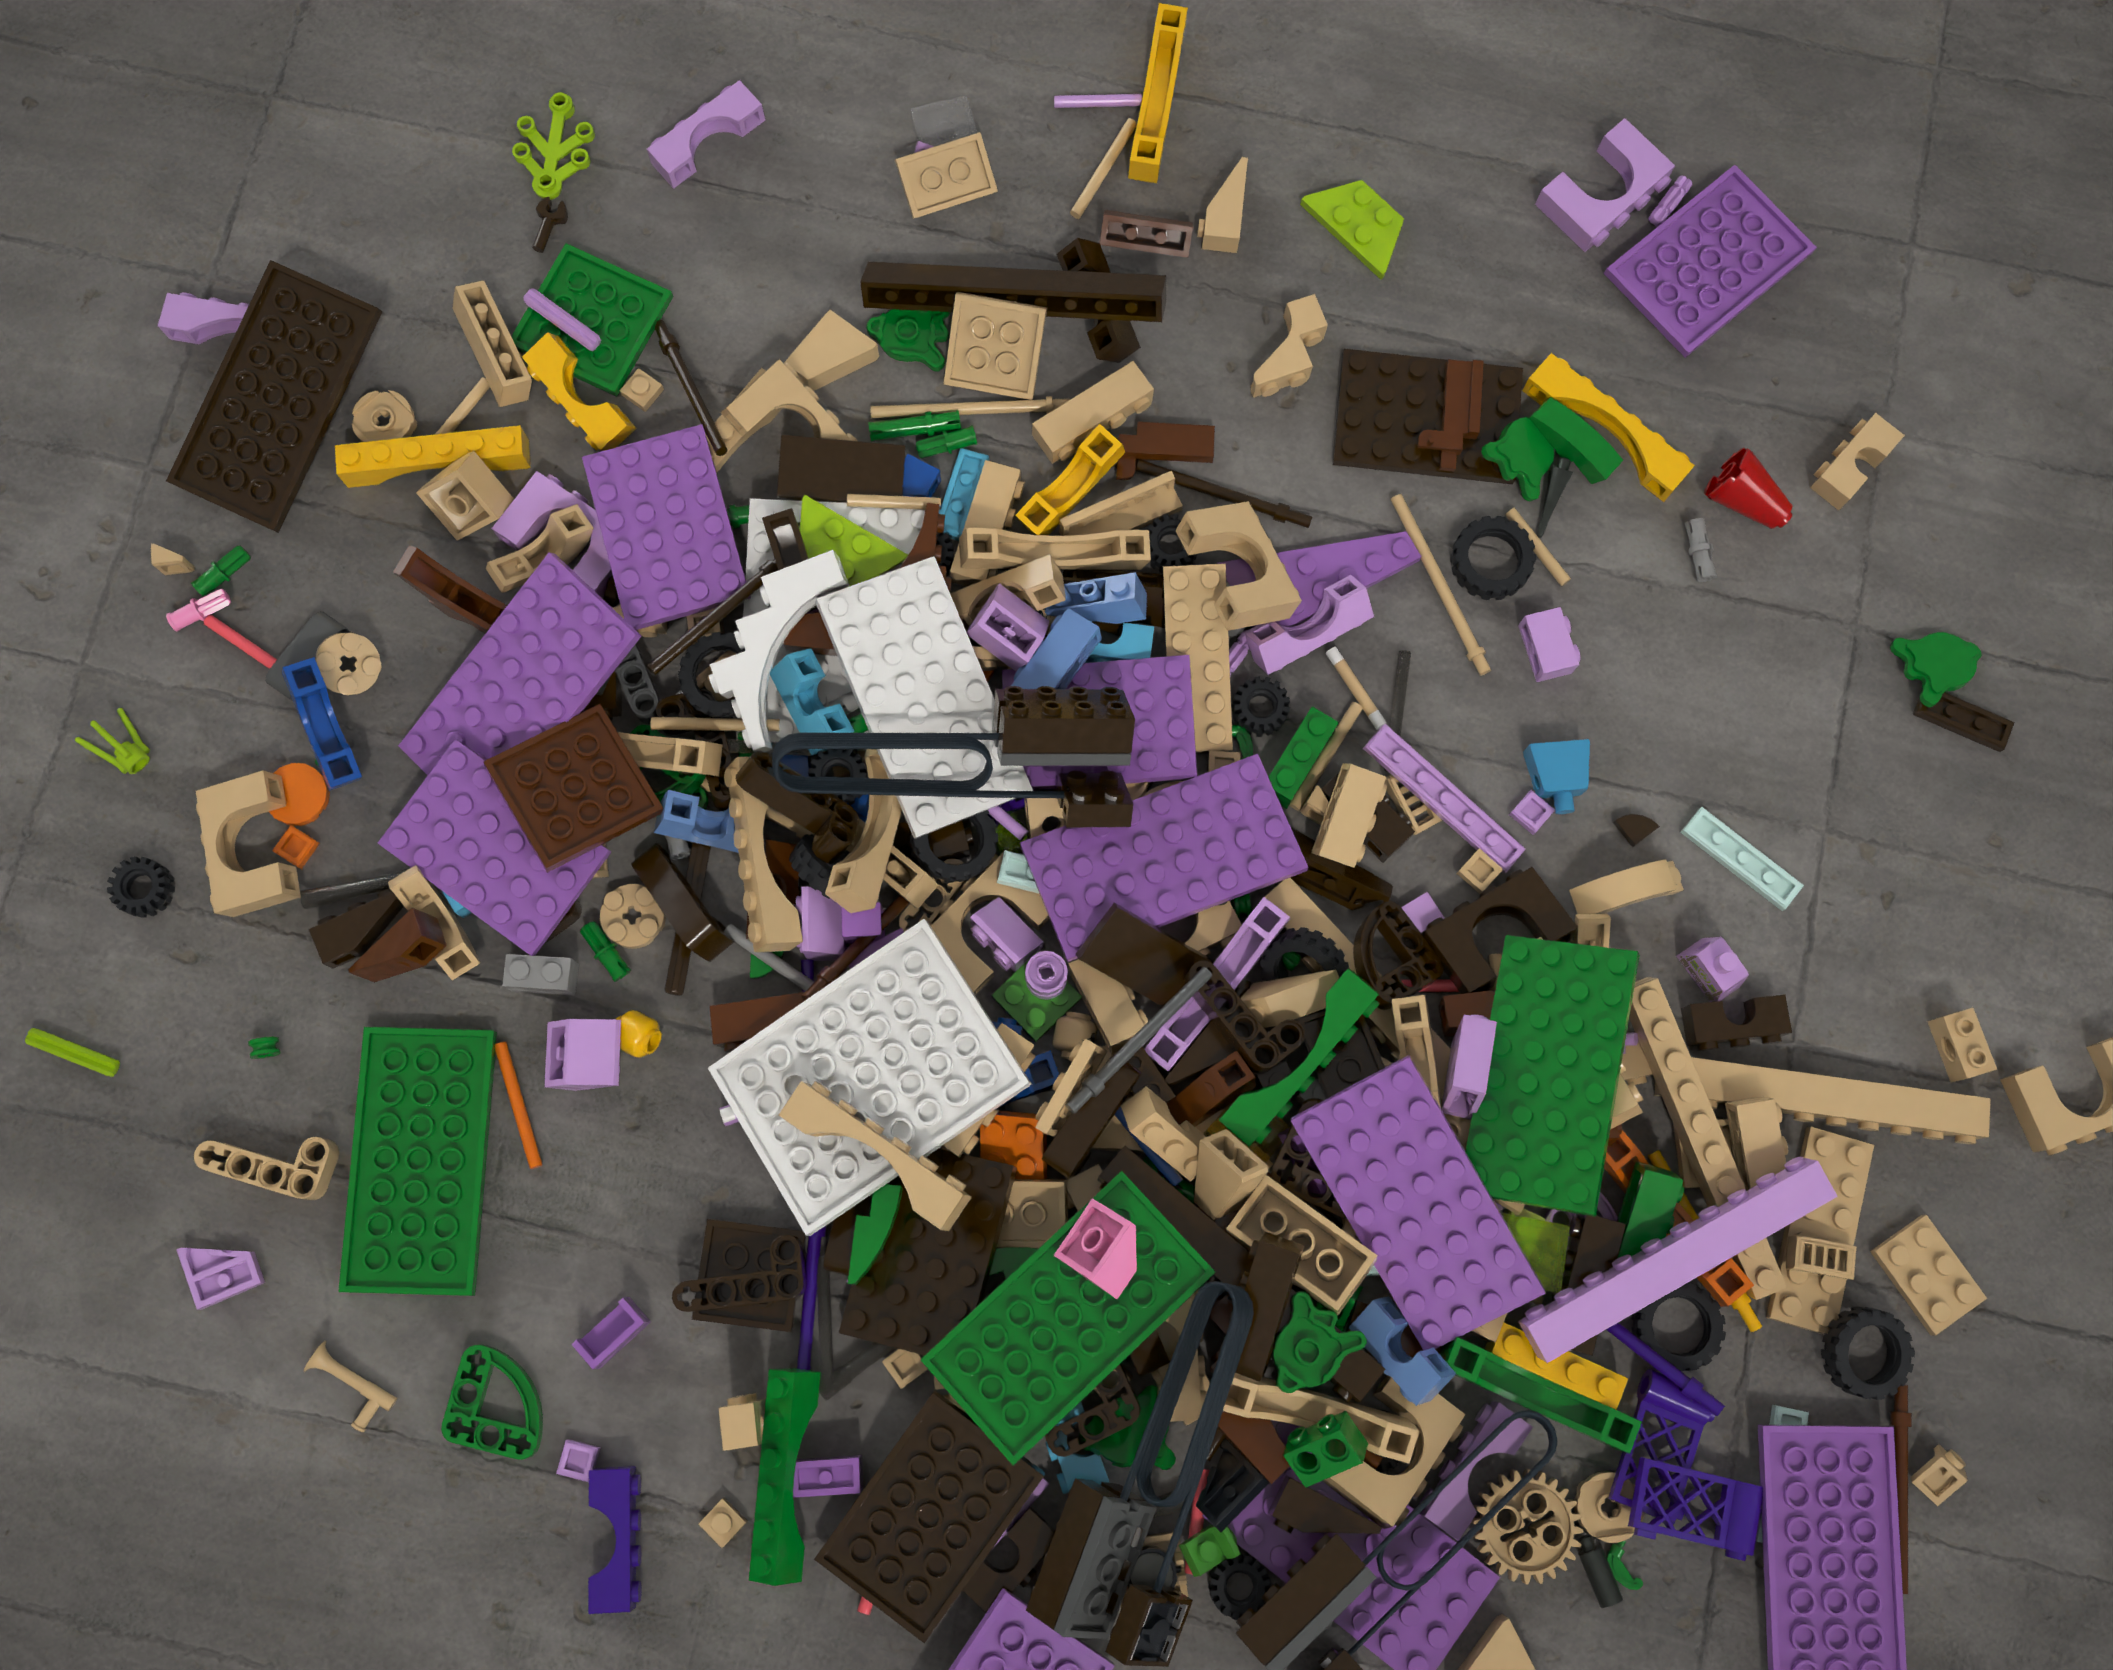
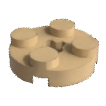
(376, 404)
(366, 665)
(619, 929)
(1595, 1522)

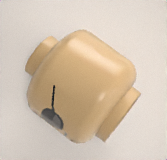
(1072, 1030)

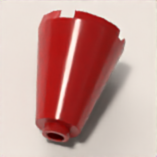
(1750, 491)

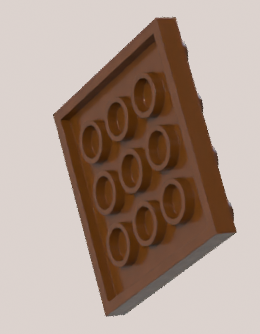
(573, 787)

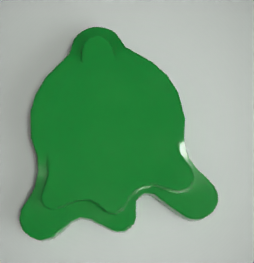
(911, 335)
(1521, 454)
(1939, 662)
(1309, 1346)
(1123, 1445)

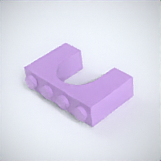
(1590, 219)
(529, 517)

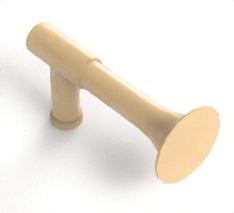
(377, 1396)

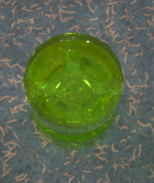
(1004, 834)

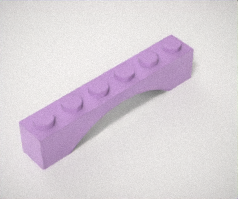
(197, 319)
(1234, 964)

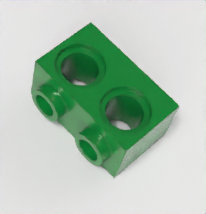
(1328, 1455)

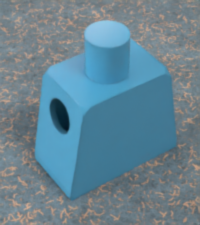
(1559, 771)

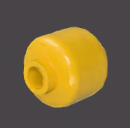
(639, 1034)

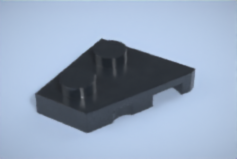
(1229, 1487)

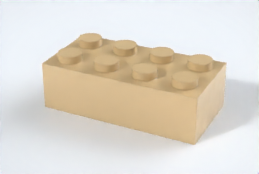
(1331, 1259)

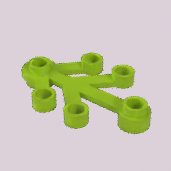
(554, 149)

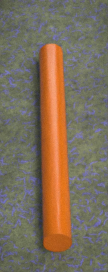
(518, 1105)

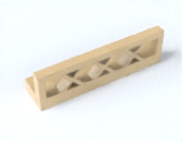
(1126, 510)

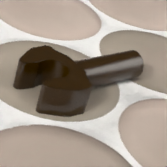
(548, 222)

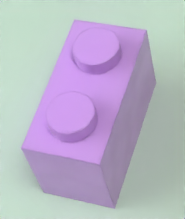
(1549, 644)

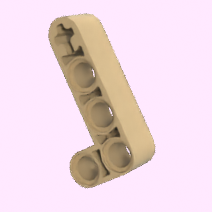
(263, 1166)

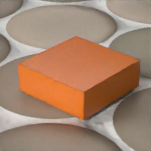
(296, 847)

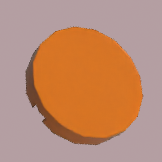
(304, 794)

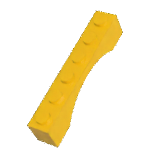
(1158, 93)
(384, 459)
(1656, 462)

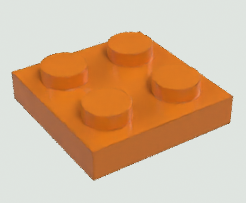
(1016, 1142)

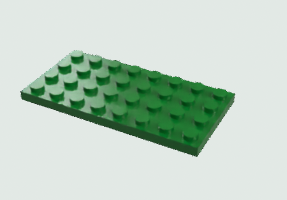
(1553, 1072)
(418, 1161)
(1055, 1334)

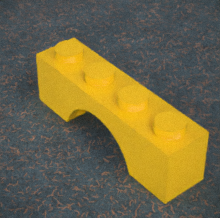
(554, 365)
(1089, 465)
(1566, 1370)

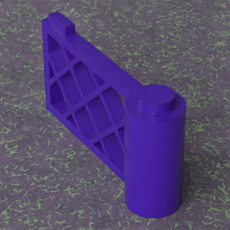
(1664, 1400)
(1736, 1515)

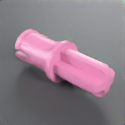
(198, 609)

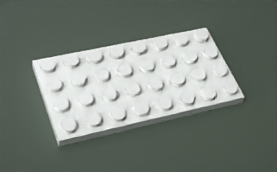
(918, 675)

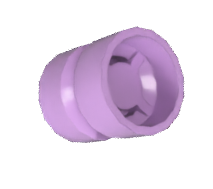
(1046, 975)

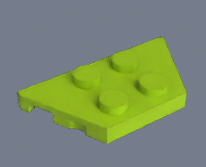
(1358, 221)
(859, 551)

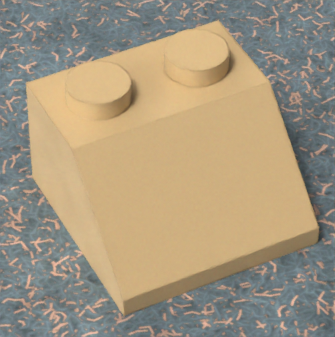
(465, 496)

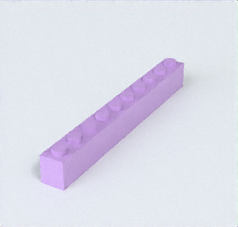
(1676, 1258)

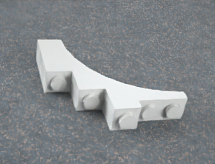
(746, 674)

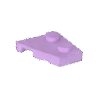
(219, 1274)

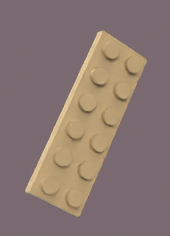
(1198, 631)
(1812, 1298)

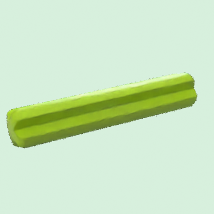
(72, 1052)

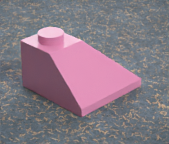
(1101, 1248)

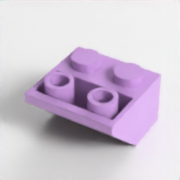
(1008, 628)
(820, 926)
(1005, 934)
(582, 1054)

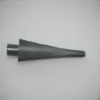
(1557, 481)

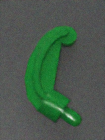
(1244, 741)
(1618, 1569)

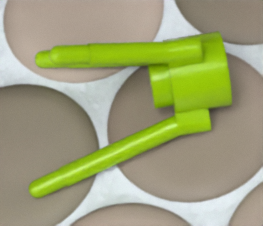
(129, 756)

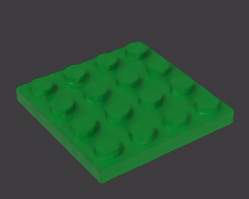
(607, 301)

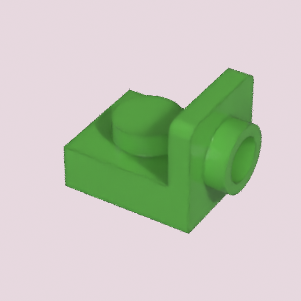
(1209, 1549)

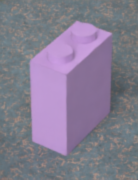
(1468, 1066)

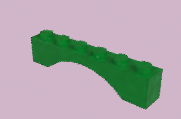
(1255, 1109)
(1541, 1395)
(776, 1541)

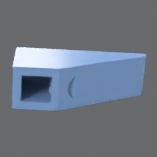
(1105, 599)

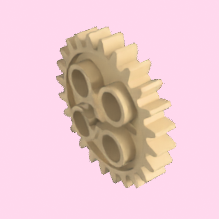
(1540, 1556)

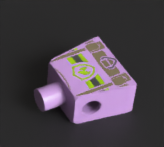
(1713, 967)

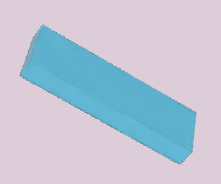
(961, 491)

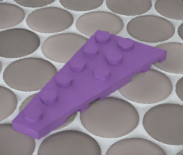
(1322, 566)

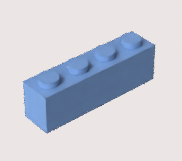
(1060, 653)

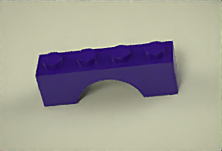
(614, 1494)

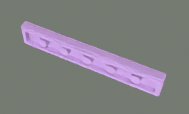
(1443, 797)

